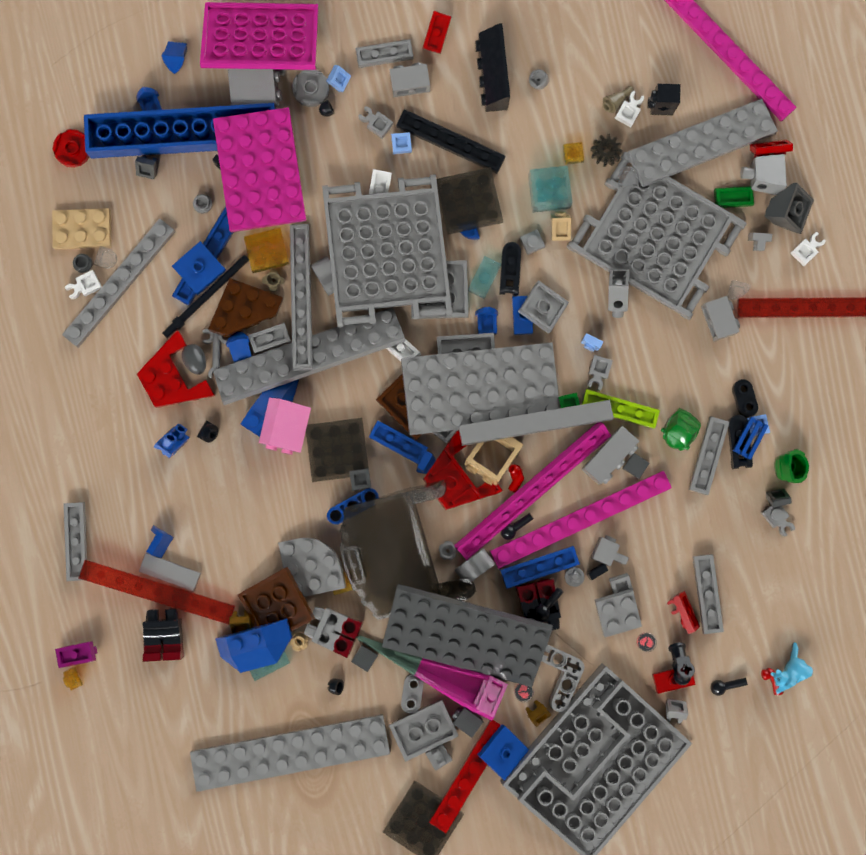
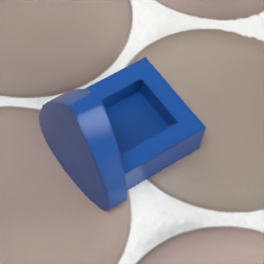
(174, 55)
(148, 99)
(487, 320)
(239, 346)
(426, 463)
(160, 542)

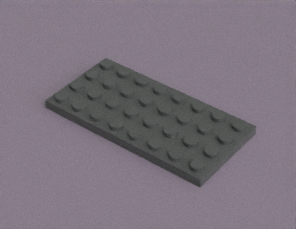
(466, 635)

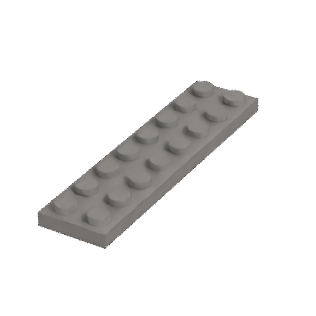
(702, 142)

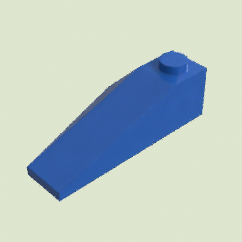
(255, 417)

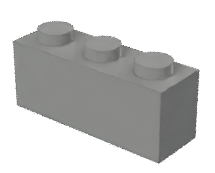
(611, 456)

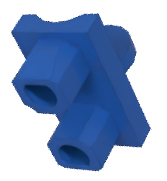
(172, 440)

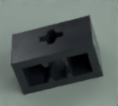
(664, 99)

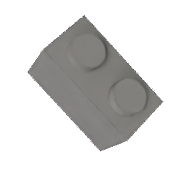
(409, 79)
(720, 318)

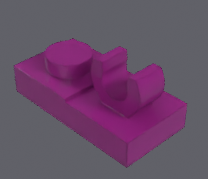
(76, 654)

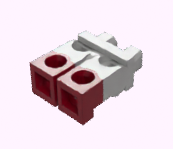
(327, 631)

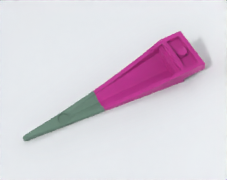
(468, 688)

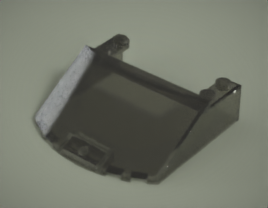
(388, 547)

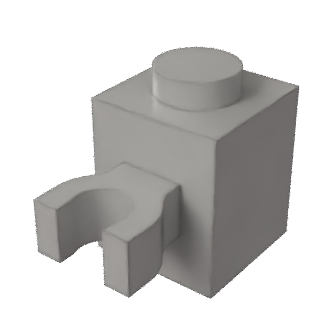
(606, 551)

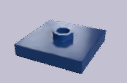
(198, 268)
(503, 752)

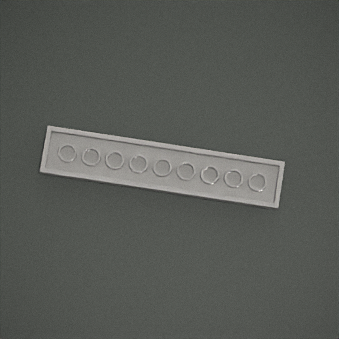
(328, 350)
(289, 752)

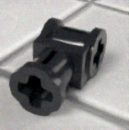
(682, 666)

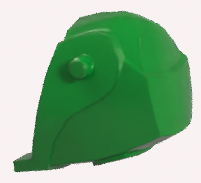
(681, 430)
(792, 466)

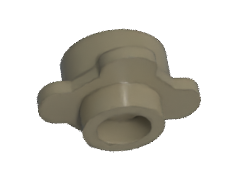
(273, 274)

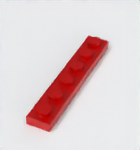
(463, 783)

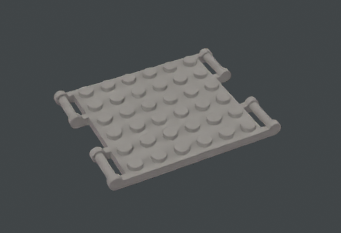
(660, 237)
(386, 250)

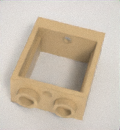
(489, 477)

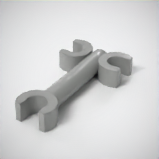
(215, 338)

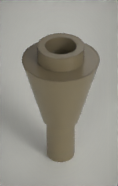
(613, 102)

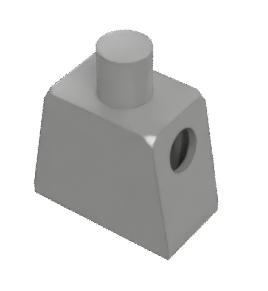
(766, 174)
(618, 292)

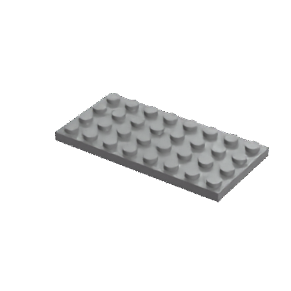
(478, 386)

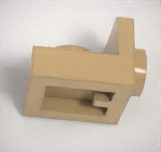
(560, 226)

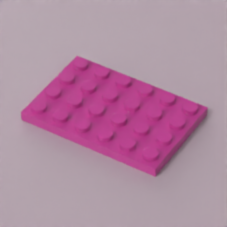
(259, 36)
(259, 169)

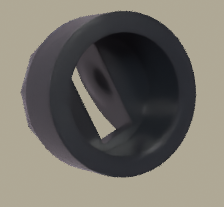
(326, 109)
(336, 686)

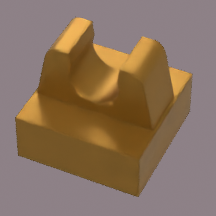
(239, 623)
(539, 715)

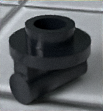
(208, 432)

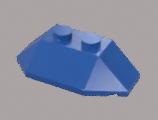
(255, 646)

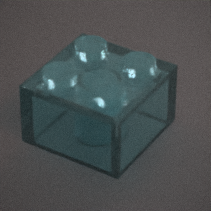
(550, 189)

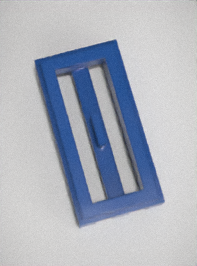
(759, 437)

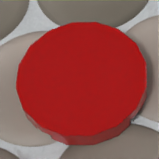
(70, 148)

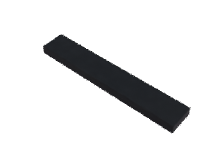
(450, 141)

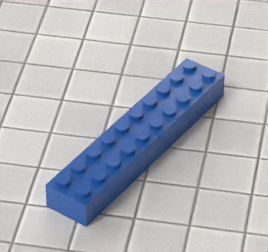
(158, 130)

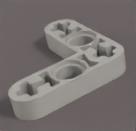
(566, 673)

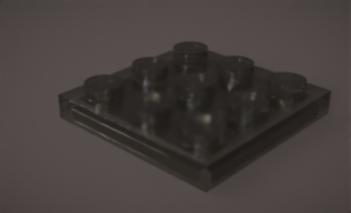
(469, 201)
(336, 449)
(411, 823)

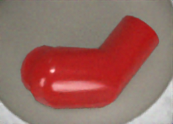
(517, 477)
(766, 674)

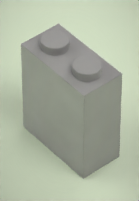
(254, 86)

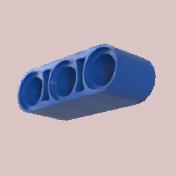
(360, 497)

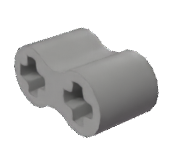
(324, 274)
(475, 565)

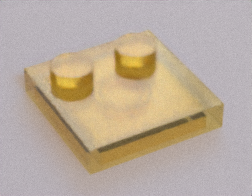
(266, 250)

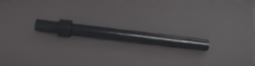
(178, 322)

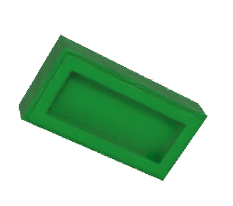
(734, 197)

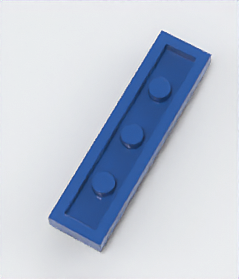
(540, 567)

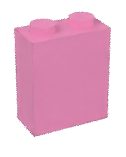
(284, 426)

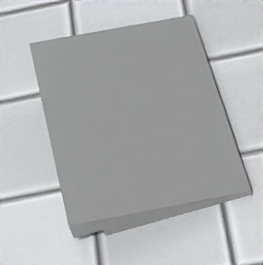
(596, 762)

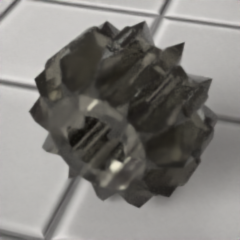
(603, 144)

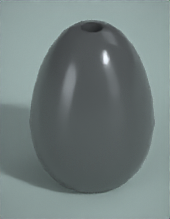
(194, 358)

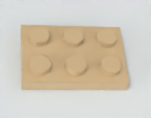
(81, 228)

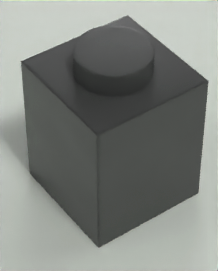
(467, 721)

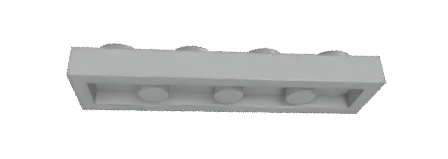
(709, 455)
(75, 539)
(708, 594)

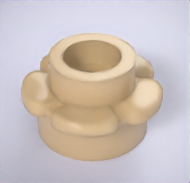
(298, 646)

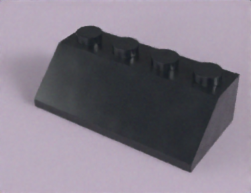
(493, 69)

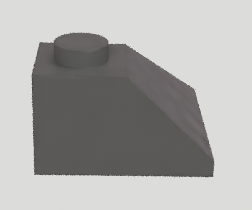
(790, 208)

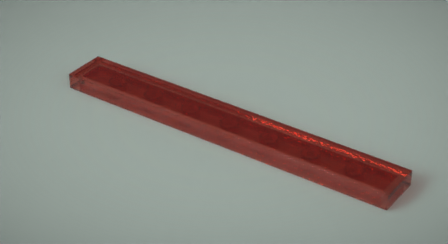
(801, 307)
(156, 591)

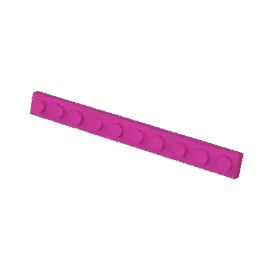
(733, 57)
(532, 490)
(580, 519)

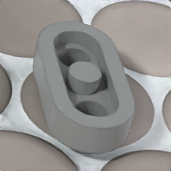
(411, 693)

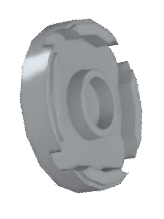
(310, 88)

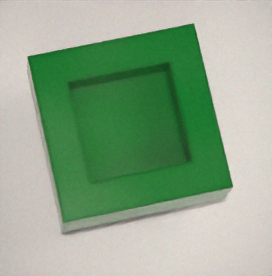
(568, 400)

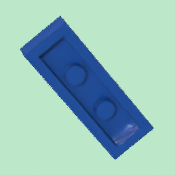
(398, 442)

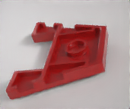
(165, 382)
(459, 486)

